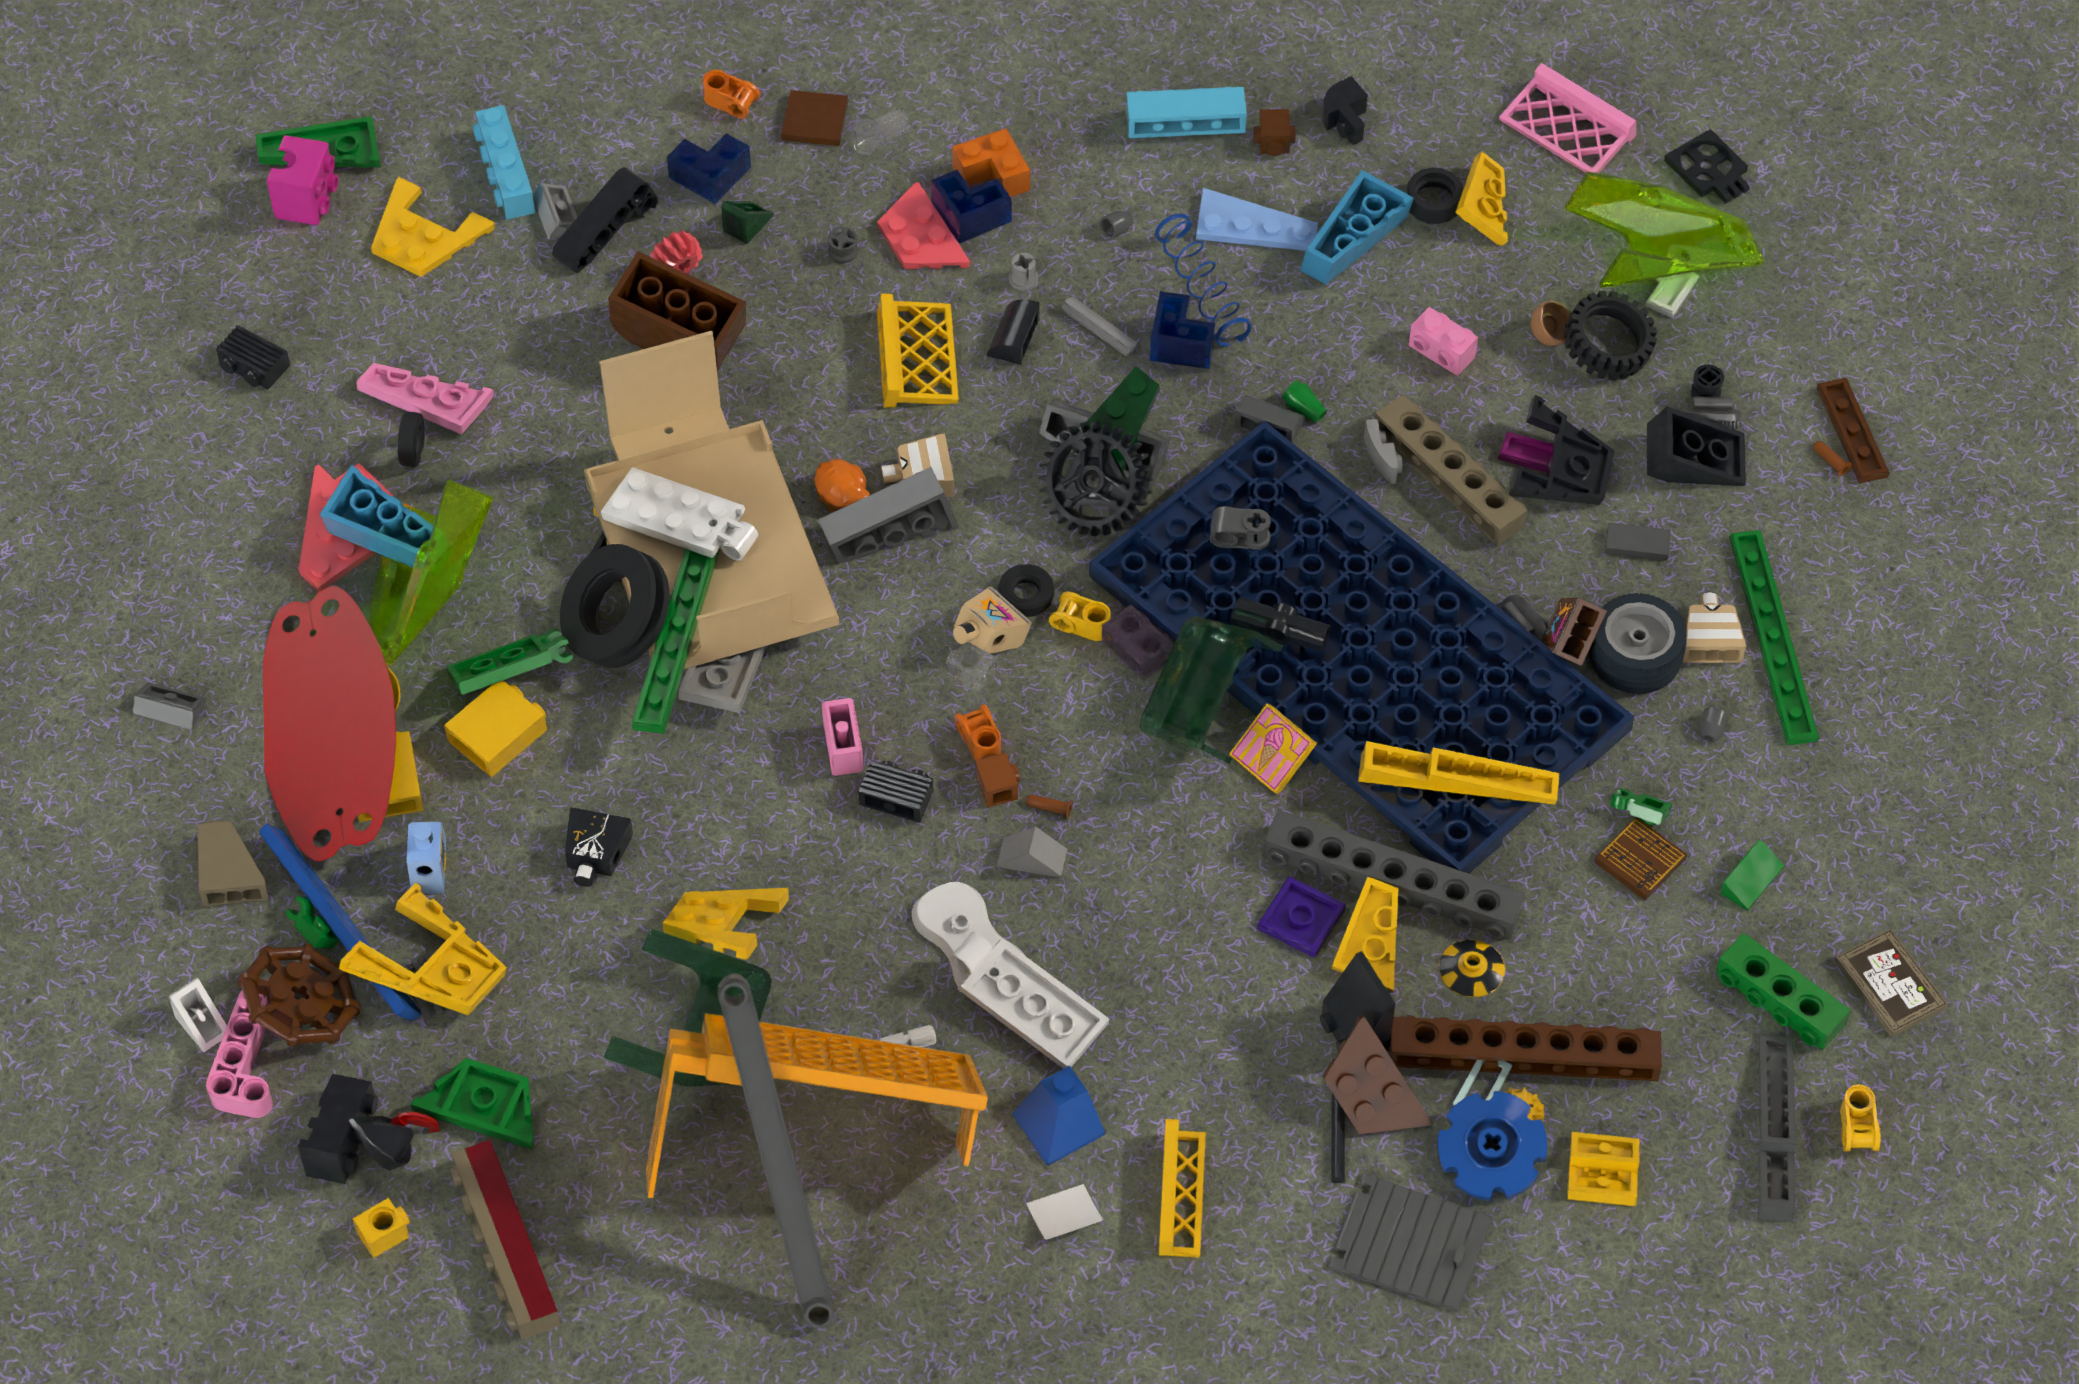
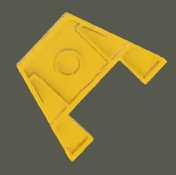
(417, 242)
(714, 914)

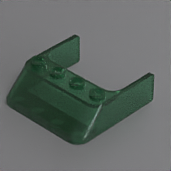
(1195, 683)
(711, 969)

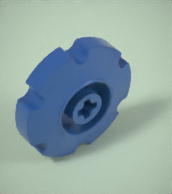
(1498, 1120)

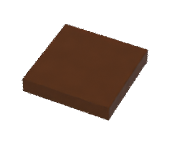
(814, 118)

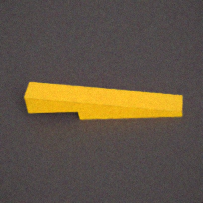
(1456, 774)

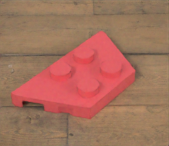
(919, 233)

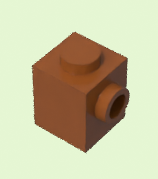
(997, 779)

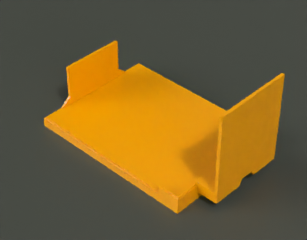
(829, 1062)

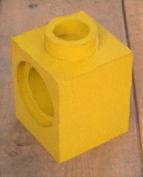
(378, 1240)

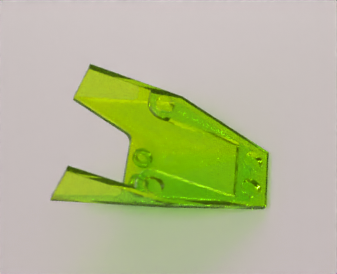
(1664, 231)
(410, 597)

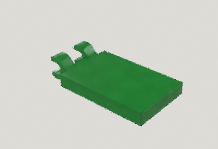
(508, 661)

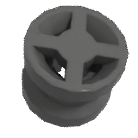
(837, 239)

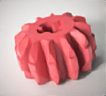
(678, 251)

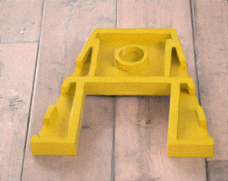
(453, 977)

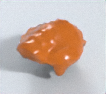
(839, 484)

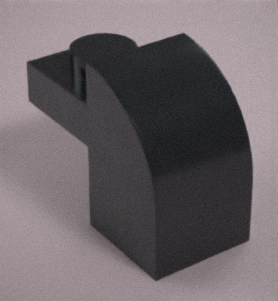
(1342, 109)

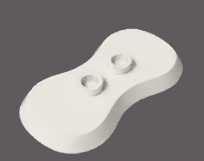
(949, 916)

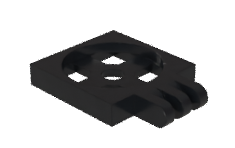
(1720, 183)

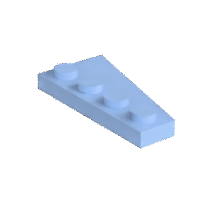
(1243, 222)

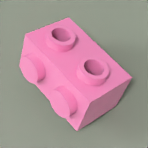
(1443, 341)

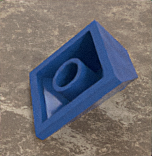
(1059, 1116)

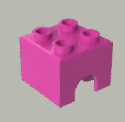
(305, 184)

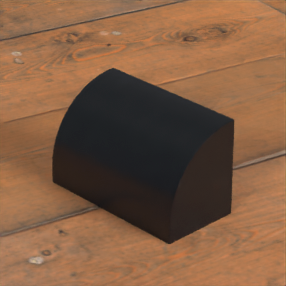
(1015, 331)

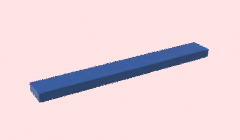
(330, 910)

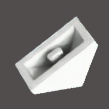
(198, 1014)

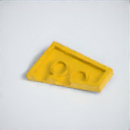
(1483, 198)
(1372, 931)

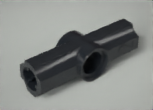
(1281, 624)

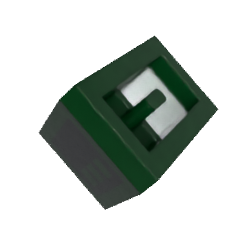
(743, 219)

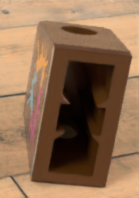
(1573, 628)

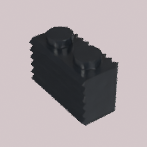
(252, 357)
(896, 790)

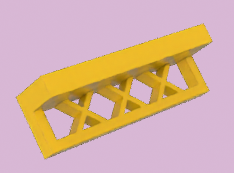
(1169, 1187)

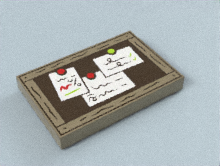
(1891, 982)

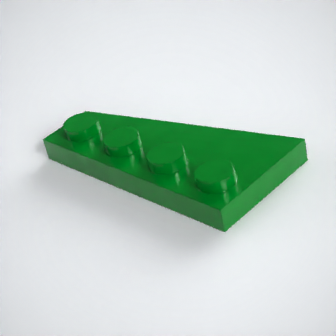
(349, 141)

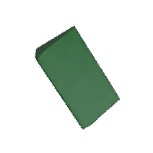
(1752, 876)

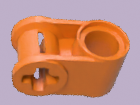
(728, 93)
(979, 731)

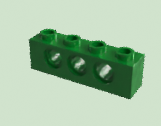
(1777, 976)

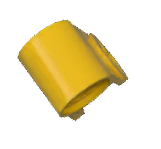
(1080, 616)
(1859, 1126)

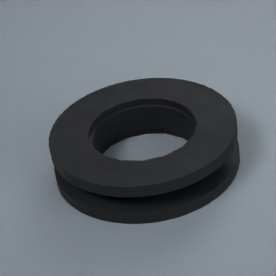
(642, 620)

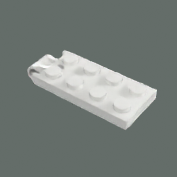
(680, 515)
(1028, 999)

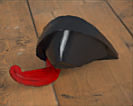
(388, 1138)

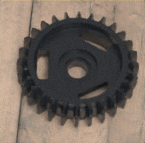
(1114, 490)

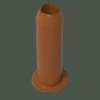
(1832, 458)
(1050, 804)

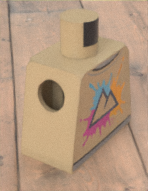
(991, 623)

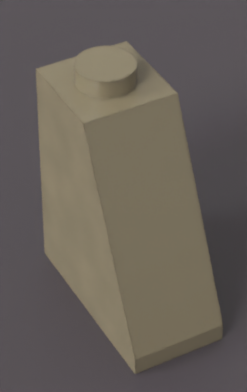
(226, 867)

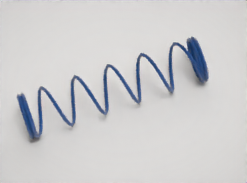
(1165, 240)

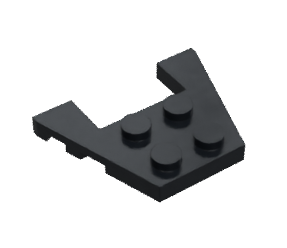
(1577, 462)

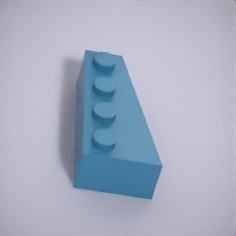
(1357, 223)
(374, 519)

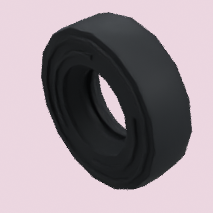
(411, 439)
(1030, 574)

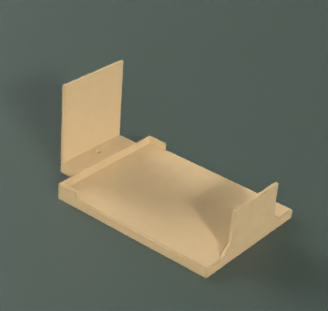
(778, 583)

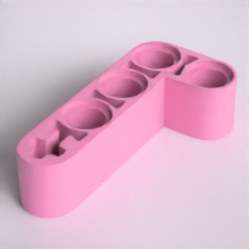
(238, 1076)

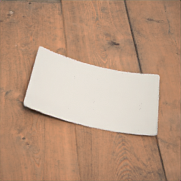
(1064, 1212)

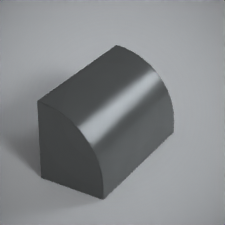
(1253, 412)

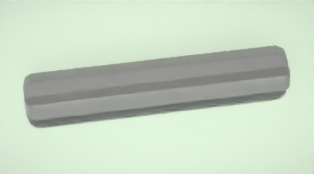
(1099, 326)

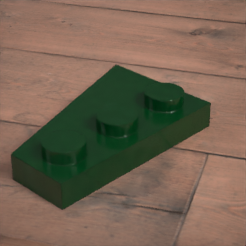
(1128, 407)

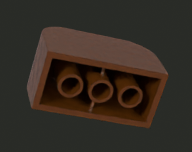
(664, 305)

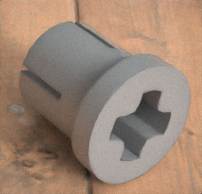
(1024, 272)

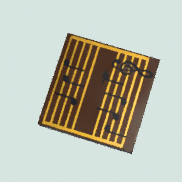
(1640, 858)

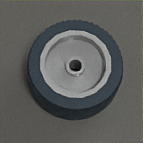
(1639, 644)

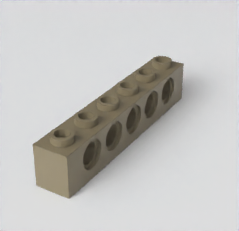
(1451, 470)

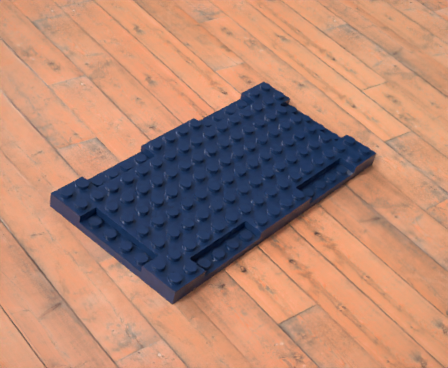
(1408, 650)

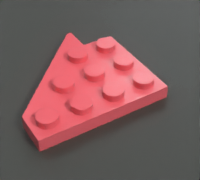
(324, 555)

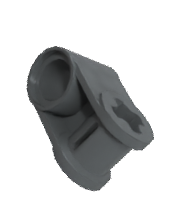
(1237, 528)

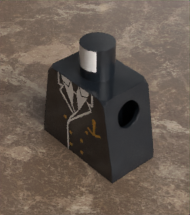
(595, 843)

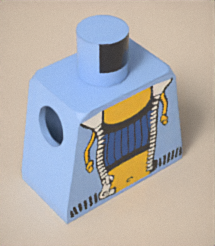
(427, 848)

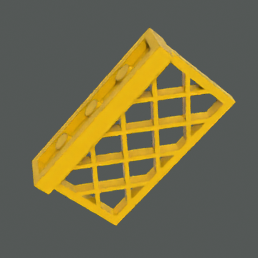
(891, 357)

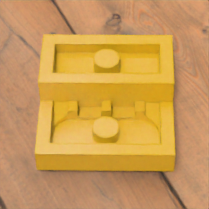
(1604, 1156)

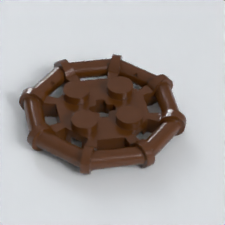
(303, 980)

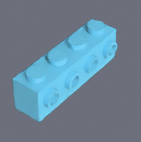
(1186, 112)
(504, 161)

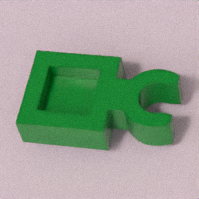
(1646, 808)

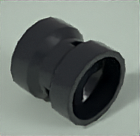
(1707, 381)

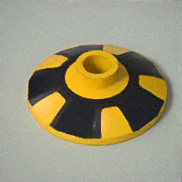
(1468, 979)

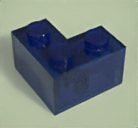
(711, 171)
(970, 210)
(1176, 337)

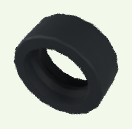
(1434, 178)

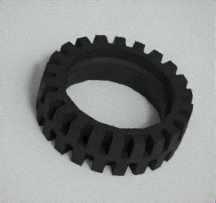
(1625, 312)

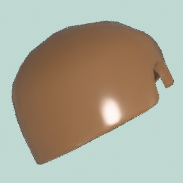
(1549, 321)

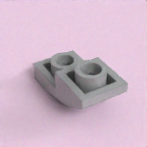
(1382, 453)

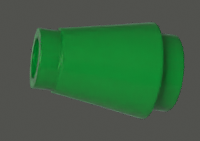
(1304, 401)

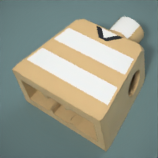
(920, 455)
(1713, 633)

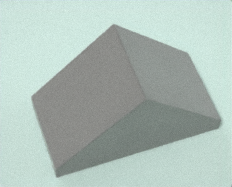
(1033, 853)

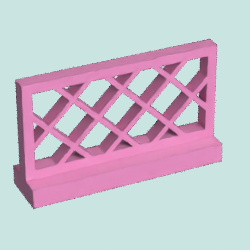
(1587, 108)

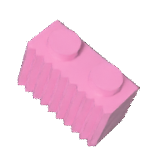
(842, 736)

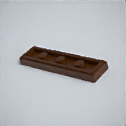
(1853, 430)

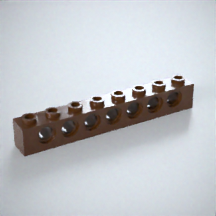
(1540, 1059)

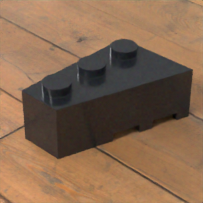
(333, 1142)

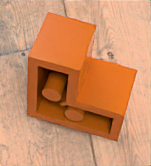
(992, 158)

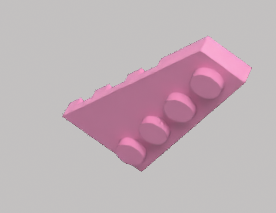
(438, 402)

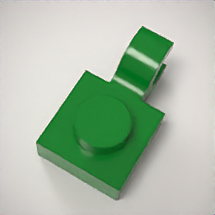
(312, 928)

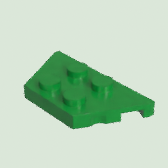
(482, 1101)

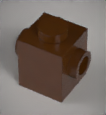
(1274, 132)

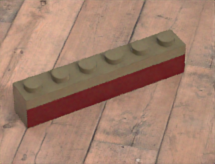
(505, 1240)

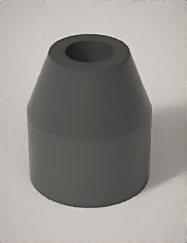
(1119, 220)
(1713, 723)

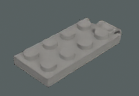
(722, 681)

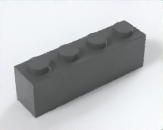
(1061, 416)
(889, 517)

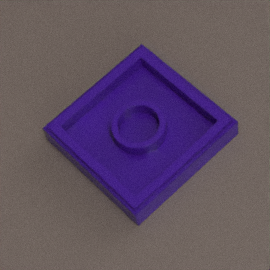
(1301, 916)

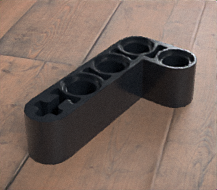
(603, 218)

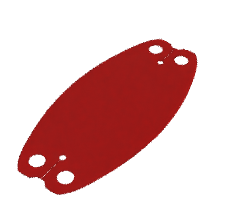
(327, 723)

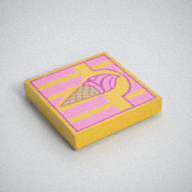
(1272, 748)

